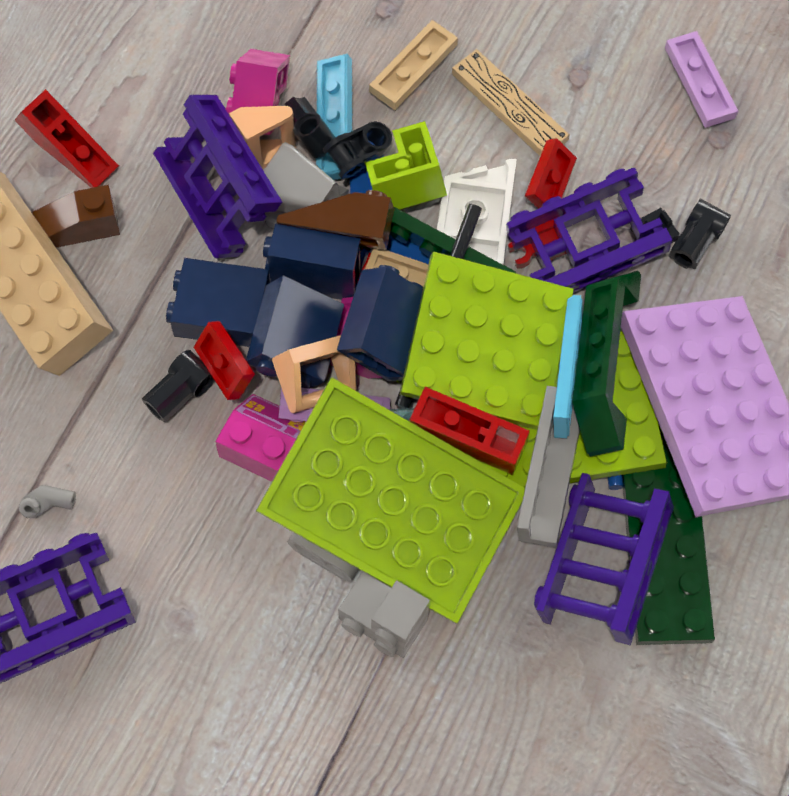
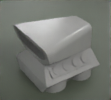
(298, 182)

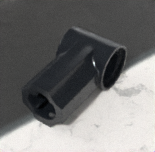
(309, 127)
(702, 228)
(185, 379)

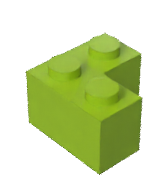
(410, 174)

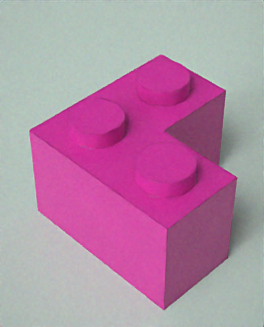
(258, 80)

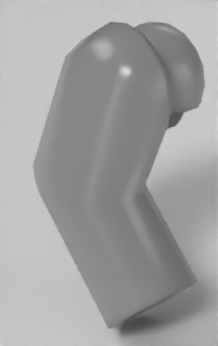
(45, 498)

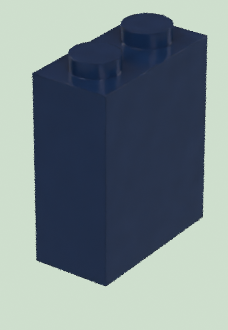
(315, 259)
(216, 293)
(292, 318)
(381, 322)

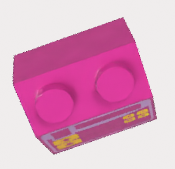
(257, 437)

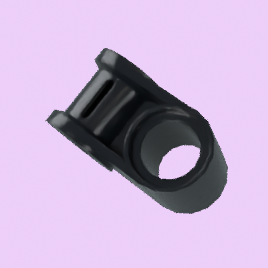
(354, 149)

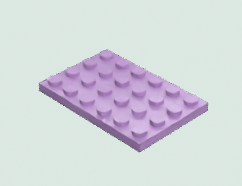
(714, 401)

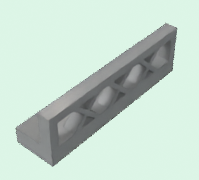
(547, 478)

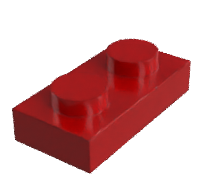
(551, 173)
(223, 360)

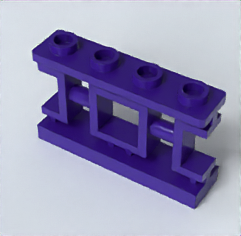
(235, 166)
(600, 260)
(66, 631)

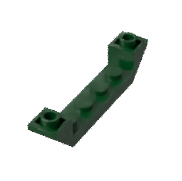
(407, 228)
(598, 417)

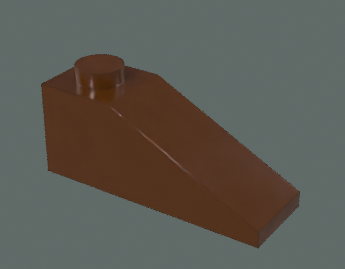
(351, 215)
(79, 217)

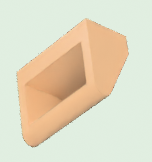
(256, 121)
(288, 371)

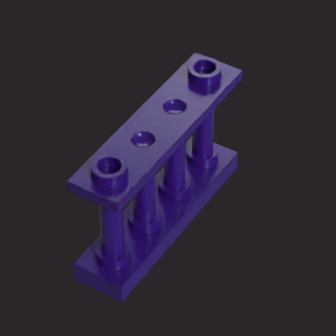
(631, 583)

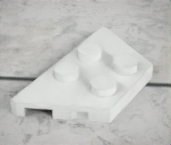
(489, 190)

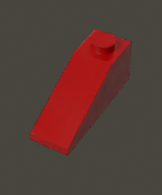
(65, 139)
(471, 430)

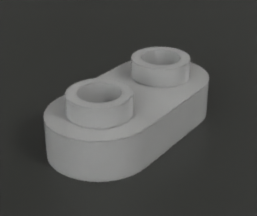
(322, 558)

